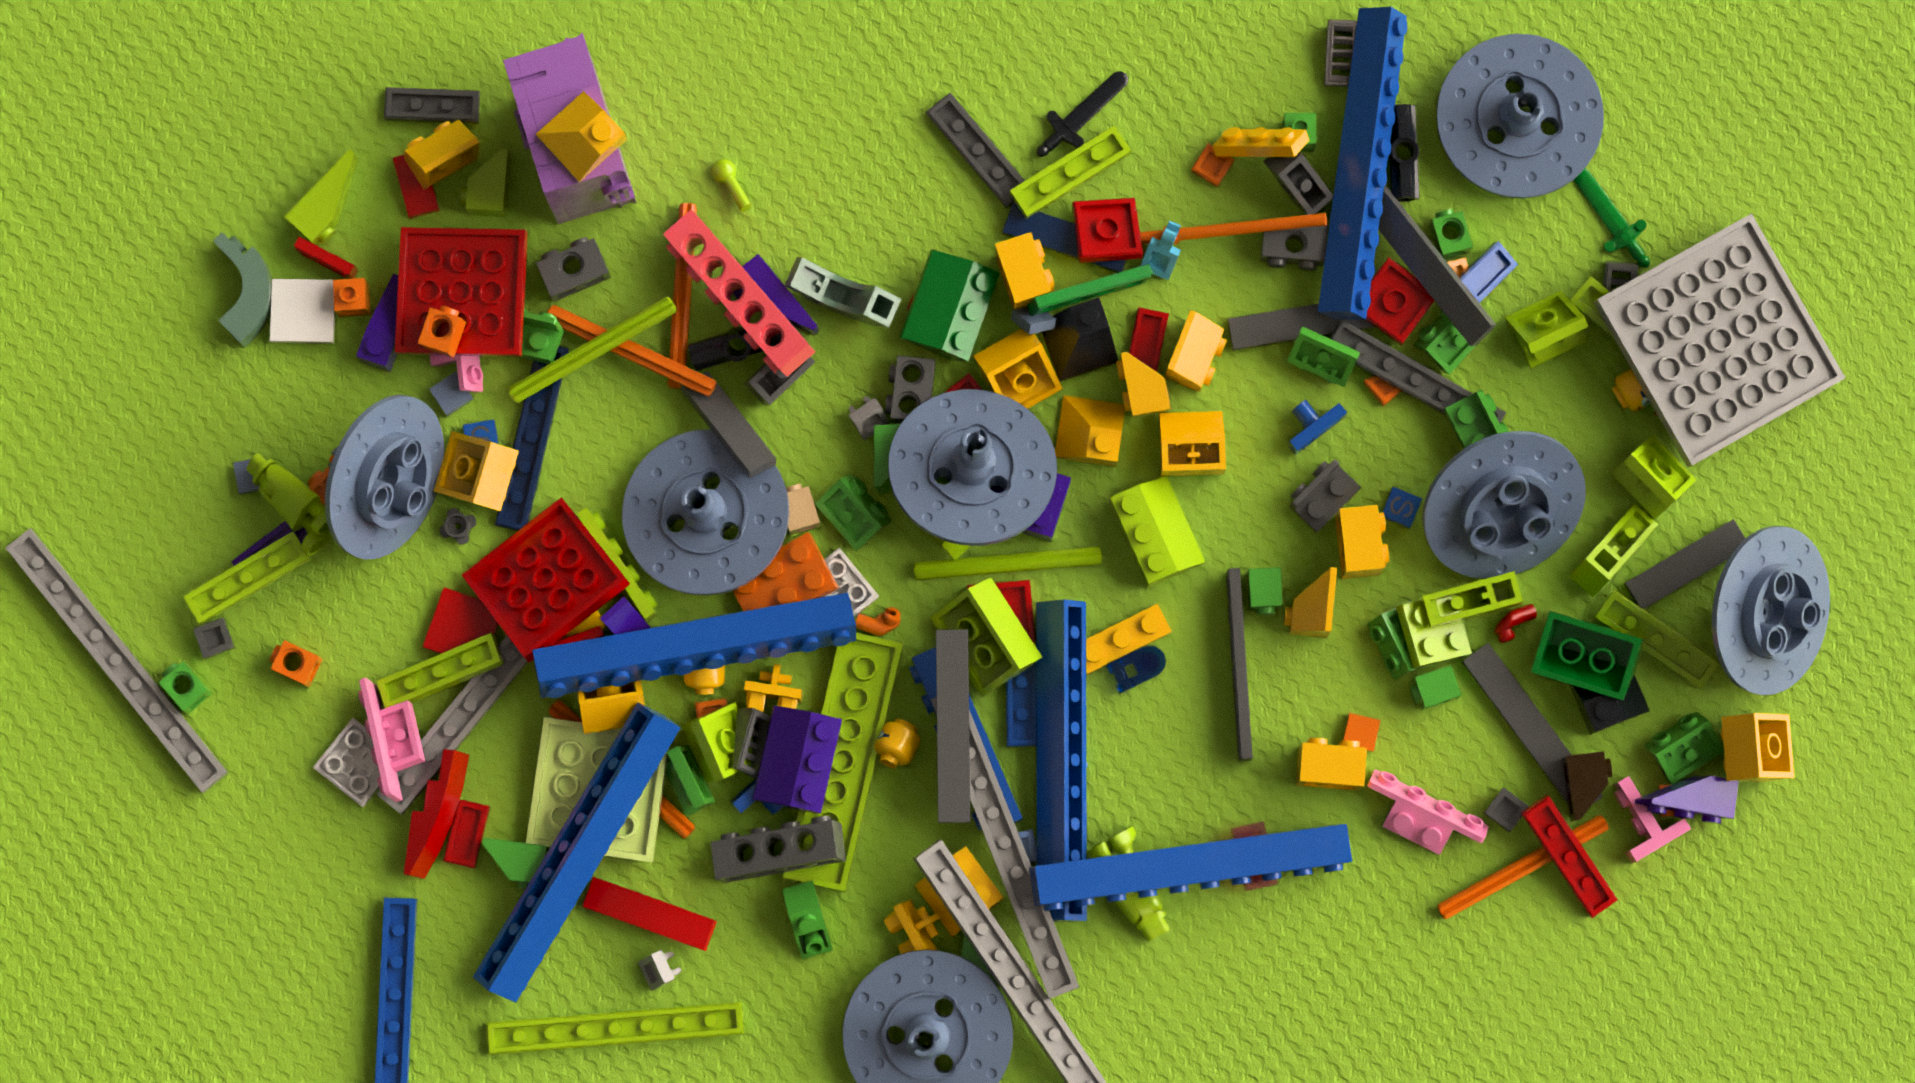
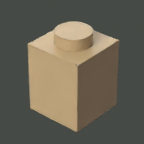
(801, 510)

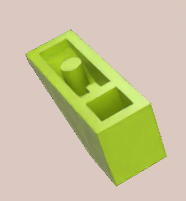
(322, 205)
(1613, 550)
(1473, 599)

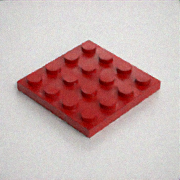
(467, 271)
(545, 579)

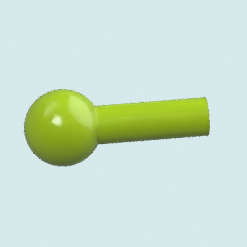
(724, 172)

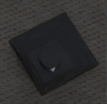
(1080, 340)
(1605, 711)

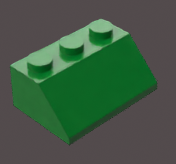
(949, 305)
(1587, 655)

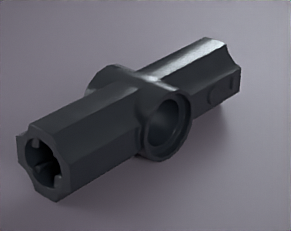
(1404, 172)
(717, 349)

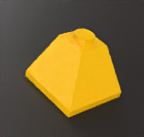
(582, 136)
(1090, 431)
(1313, 608)

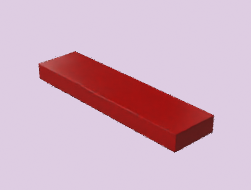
(1569, 856)

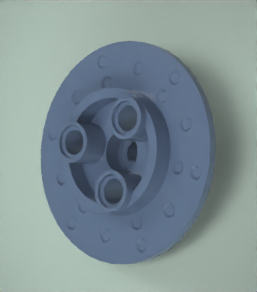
(1556, 91)
(976, 444)
(384, 477)
(1504, 504)
(698, 556)
(1770, 610)
(905, 995)

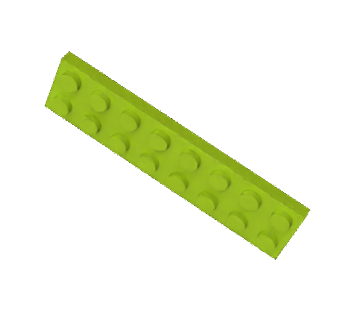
(860, 696)

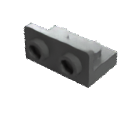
(1324, 495)

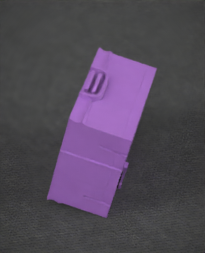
(542, 87)

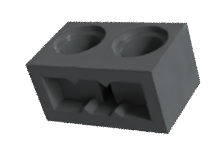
(918, 391)

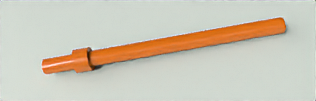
(1238, 228)

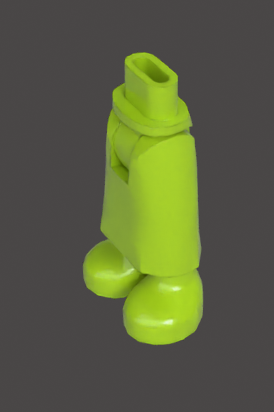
(292, 501)
(1142, 912)

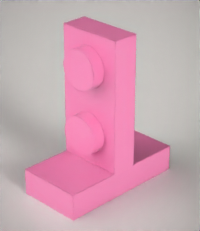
(1645, 823)

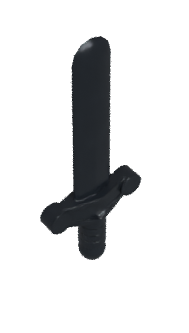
(1066, 128)

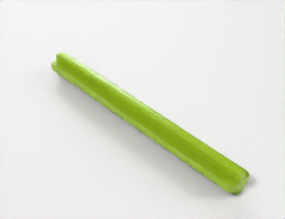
(592, 349)
(1007, 563)

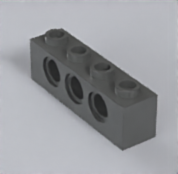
(826, 850)

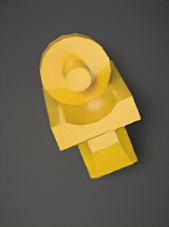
(758, 692)
(917, 925)

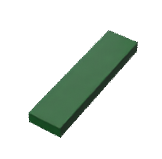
(1089, 290)

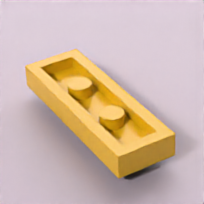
(1260, 142)
(1125, 637)

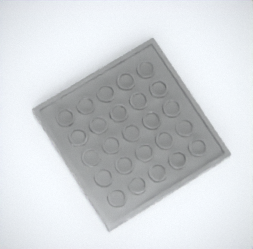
(1719, 340)

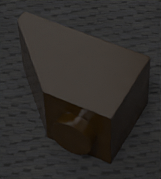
(1585, 780)

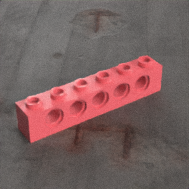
(792, 348)

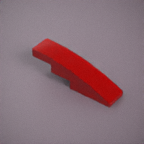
(432, 825)
(649, 913)

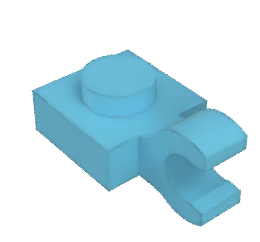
(1161, 253)

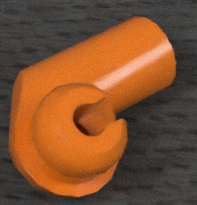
(880, 624)

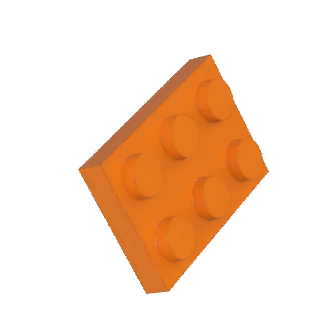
(791, 577)

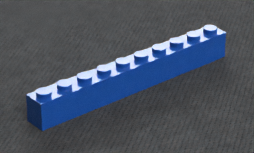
(1362, 164)
(694, 645)
(1061, 739)
(576, 852)
(1190, 865)

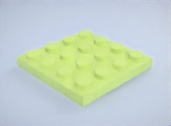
(563, 772)

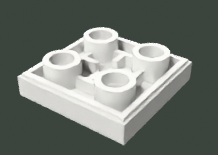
(302, 311)
(850, 581)
(350, 763)

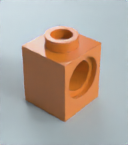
(351, 297)
(444, 345)
(307, 670)

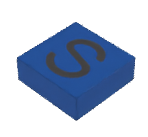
(483, 430)
(1401, 507)

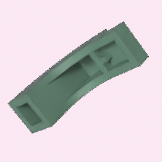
(843, 296)
(253, 307)

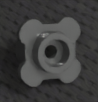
(455, 517)

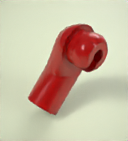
(1512, 619)

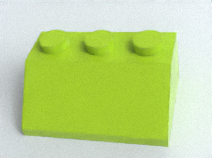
(1156, 530)
(996, 638)

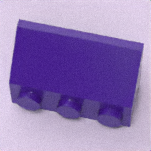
(797, 759)

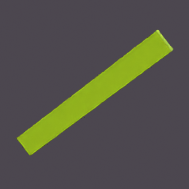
(615, 1028)

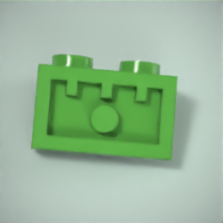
(541, 337)
(1443, 343)
(1323, 357)
(1474, 418)
(853, 511)
(1390, 640)
(1684, 746)
(687, 780)

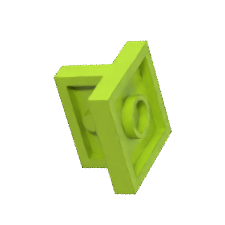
(1548, 328)
(1654, 476)
(713, 742)

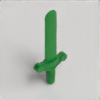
(1623, 233)

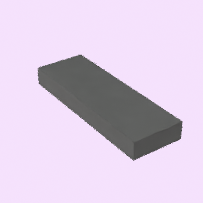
(432, 105)

